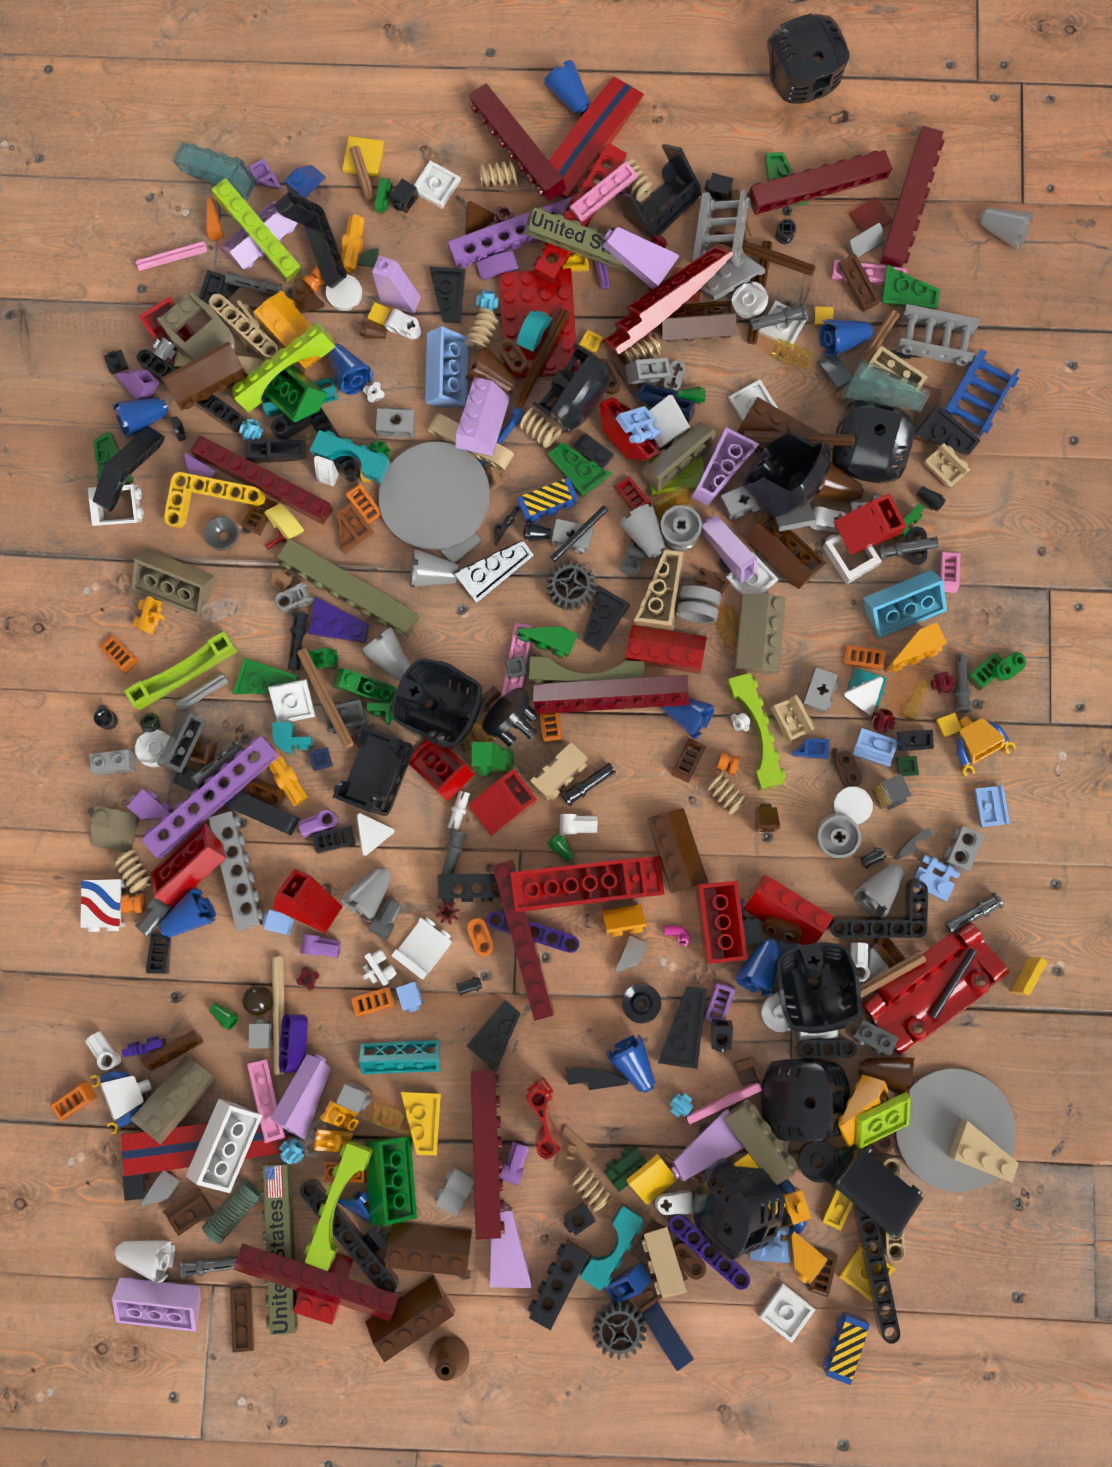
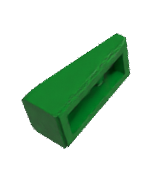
(976, 680)

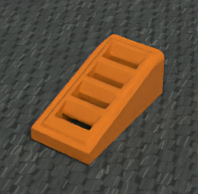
(213, 224)
(353, 492)
(872, 652)
(128, 664)
(551, 738)
(357, 1010)
(83, 1092)

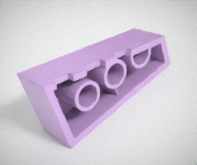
(726, 459)

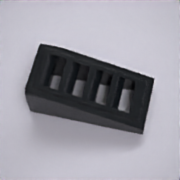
(316, 839)
(151, 955)

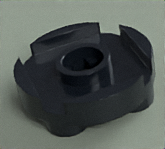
(809, 1169)

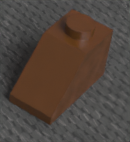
(766, 818)

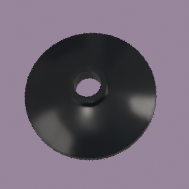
(649, 1010)

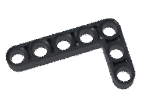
(319, 234)
(315, 420)
(123, 465)
(887, 923)

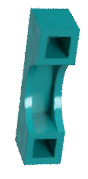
(331, 447)
(598, 1269)

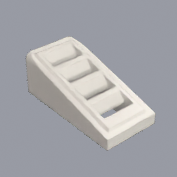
(325, 471)

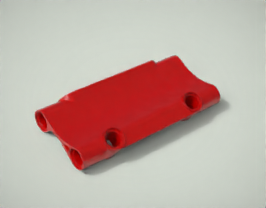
(912, 996)
(547, 1139)

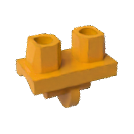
(150, 616)
(340, 1116)
(331, 1140)

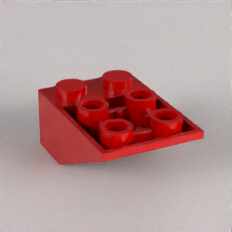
(870, 524)
(503, 802)
(307, 901)

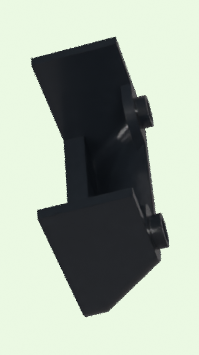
(670, 200)

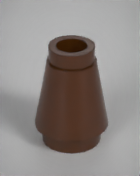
(372, 331)

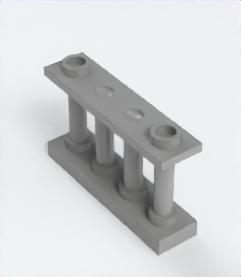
(706, 222)
(941, 320)

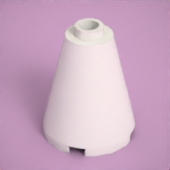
(147, 1257)

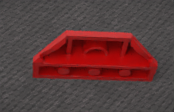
(640, 451)

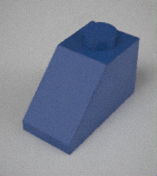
(304, 180)
(628, 1283)

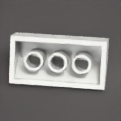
(223, 1146)

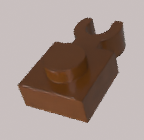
(714, 581)

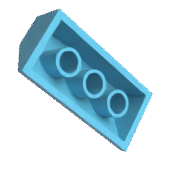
(905, 603)

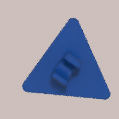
(356, 1205)

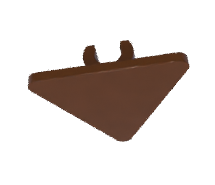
(477, 217)
(305, 298)

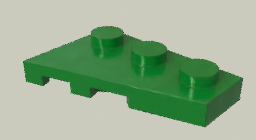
(903, 289)
(105, 448)

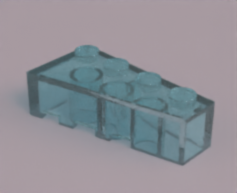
(214, 168)
(884, 387)

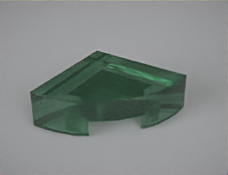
(369, 258)

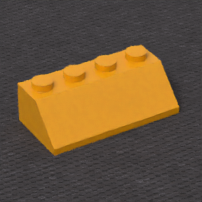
(284, 324)

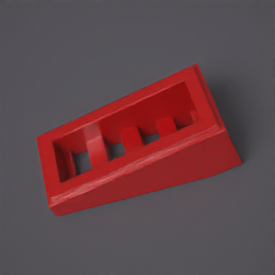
(638, 493)

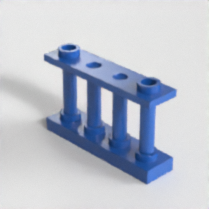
(971, 378)

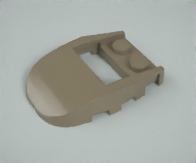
(206, 339)

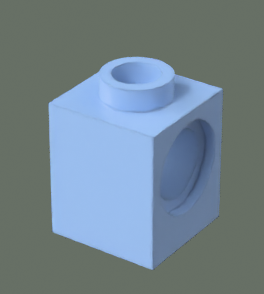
(278, 922)
(410, 997)

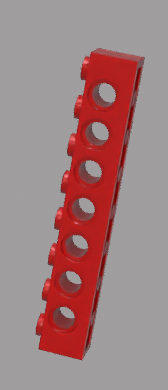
(609, 155)

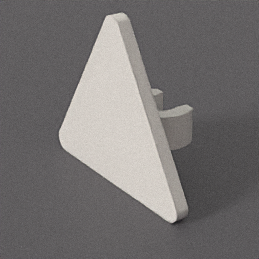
(865, 695)
(371, 833)

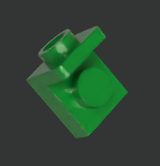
(324, 658)
(379, 709)

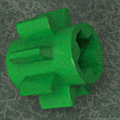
(379, 446)

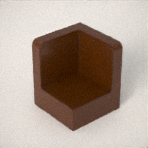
(204, 751)
(748, 1070)

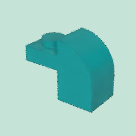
(533, 329)
(285, 739)

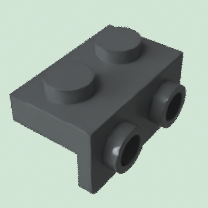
(350, 713)
(874, 1036)

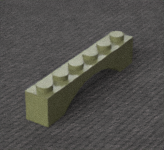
(545, 670)

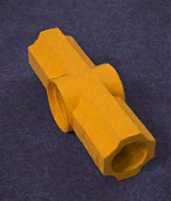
(352, 242)
(287, 780)

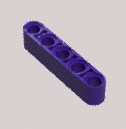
(543, 931)
(715, 1258)

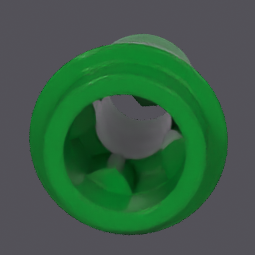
(695, 394)
(561, 847)
(224, 1016)

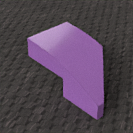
(263, 174)
(197, 467)

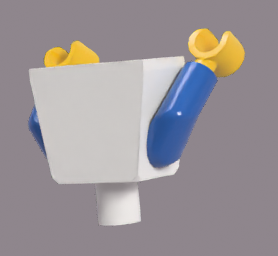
(121, 1095)

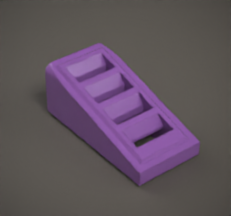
(715, 992)

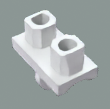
(374, 960)

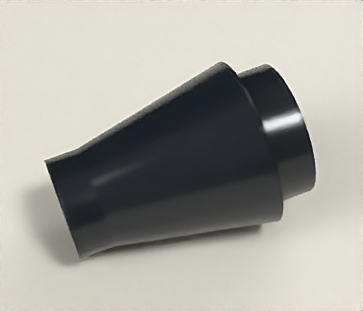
(931, 498)
(535, 532)

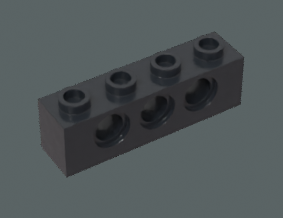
(446, 881)
(547, 1315)

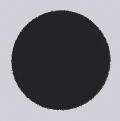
(508, 713)

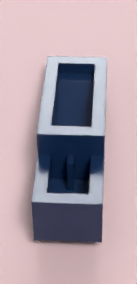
(654, 394)
(667, 1336)

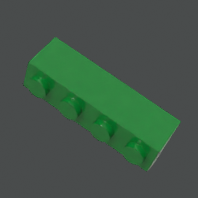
(295, 393)
(391, 1181)

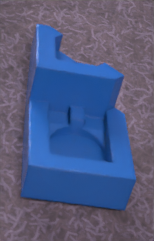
(813, 749)

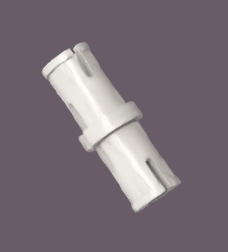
(458, 810)

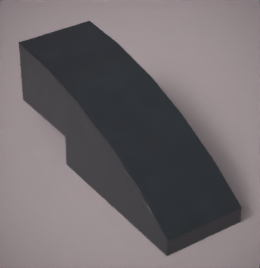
(274, 450)
(595, 1077)

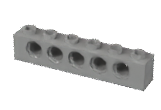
(254, 918)

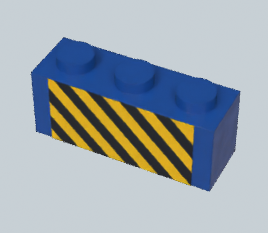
(547, 500)
(846, 1347)

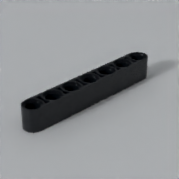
(211, 407)
(245, 805)
(352, 1246)
(879, 1278)

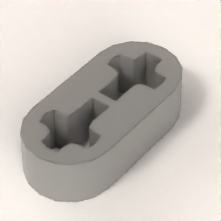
(679, 378)

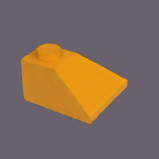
(805, 1259)

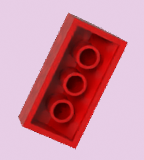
(666, 649)
(187, 865)
(776, 900)
(721, 922)

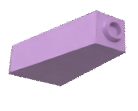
(640, 256)
(394, 286)
(730, 548)
(302, 1096)
(711, 1144)
(508, 1258)

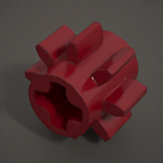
(942, 682)
(883, 720)
(452, 915)

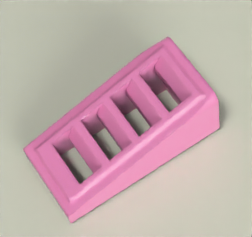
(951, 584)

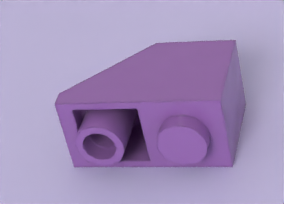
(139, 383)
(148, 807)

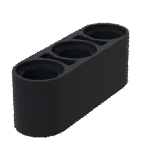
(836, 1048)

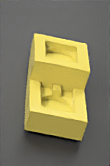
(285, 521)

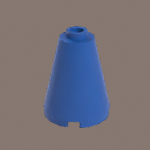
(568, 87)
(843, 335)
(349, 370)
(138, 414)
(692, 716)
(188, 914)
(760, 968)
(633, 1063)

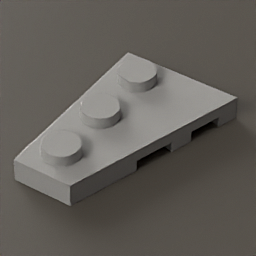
(729, 277)

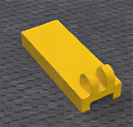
(837, 1210)

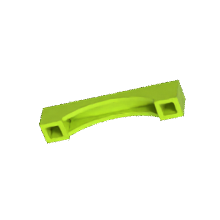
(238, 208)
(313, 342)
(156, 687)
(744, 691)
(322, 1249)

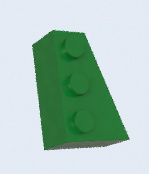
(489, 758)

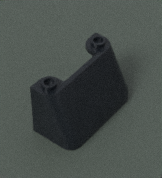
(375, 772)
(876, 1190)

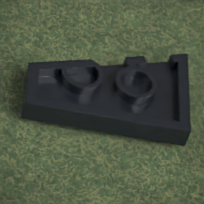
(449, 292)
(943, 428)
(604, 618)
(494, 1035)

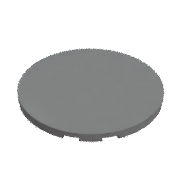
(434, 496)
(935, 1114)

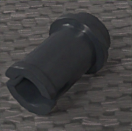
(873, 857)
(469, 985)

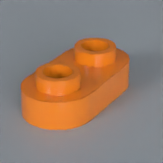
(480, 937)

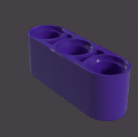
(292, 1042)

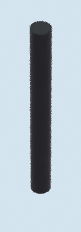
(579, 533)
(953, 983)

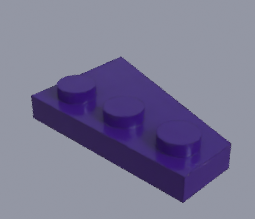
(336, 624)

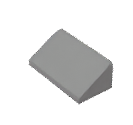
(866, 241)

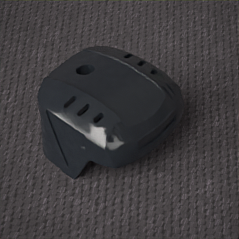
(807, 38)
(577, 391)
(874, 452)
(797, 484)
(452, 710)
(819, 1004)
(787, 1098)
(730, 1222)

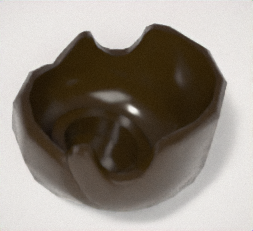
(257, 1000)

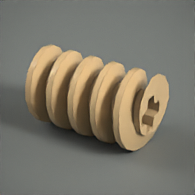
(498, 174)
(639, 187)
(480, 329)
(643, 348)
(538, 429)
(726, 794)
(131, 871)
(590, 1188)

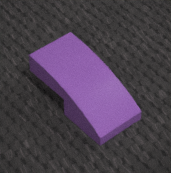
(497, 264)

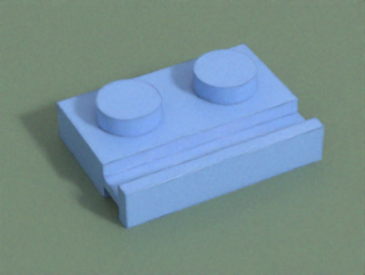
(875, 747)
(991, 806)

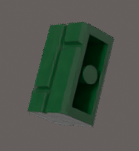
(624, 1167)

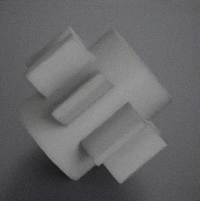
(164, 349)

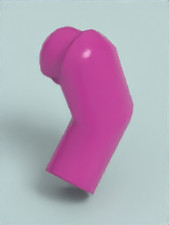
(679, 932)

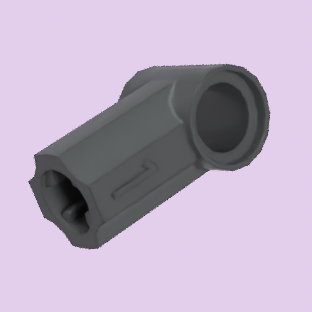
(150, 920)
(384, 922)

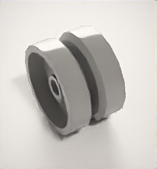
(690, 524)
(698, 604)
(842, 846)

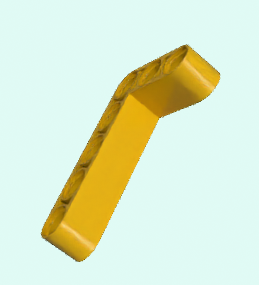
(208, 489)

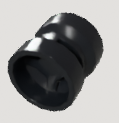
(785, 231)
(101, 718)

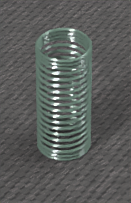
(213, 1231)

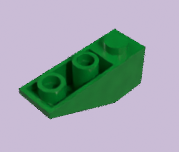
(552, 638)
(363, 686)

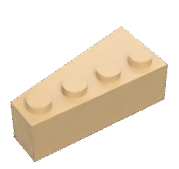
(661, 599)

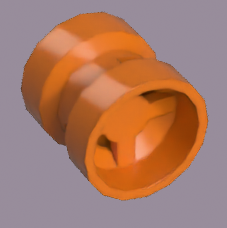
(313, 280)
(723, 762)
(132, 903)

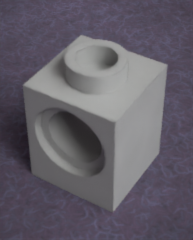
(260, 1034)

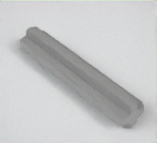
(201, 692)

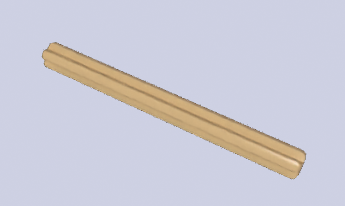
(278, 1006)

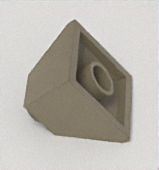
(113, 829)

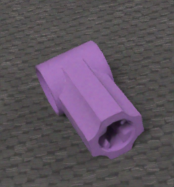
(316, 823)
(316, 946)
(513, 1167)

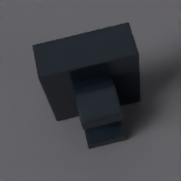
(116, 361)
(375, 1239)

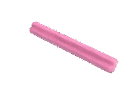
(171, 255)

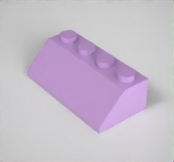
(244, 250)
(482, 417)
(157, 1304)

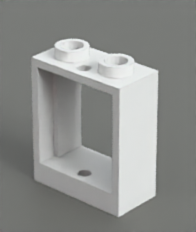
(97, 513)
(846, 575)

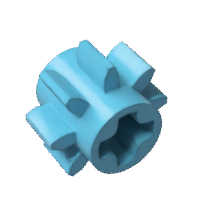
(487, 300)
(251, 429)
(681, 1105)
(291, 1151)

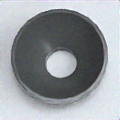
(215, 527)

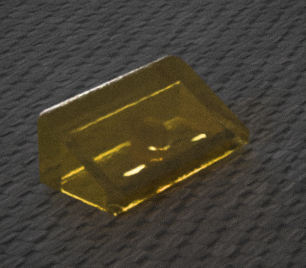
(676, 498)
(728, 626)

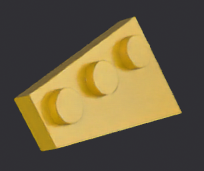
(423, 1120)

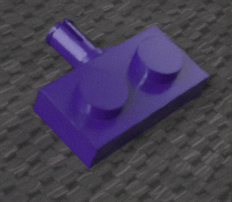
(135, 1048)

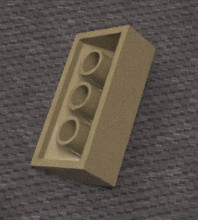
(678, 456)
(171, 582)
(760, 633)
(173, 1099)
(760, 1141)

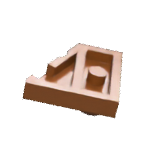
(352, 527)

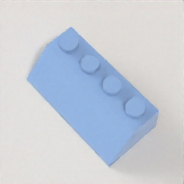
(446, 369)

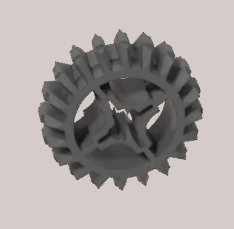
(563, 583)
(614, 1337)

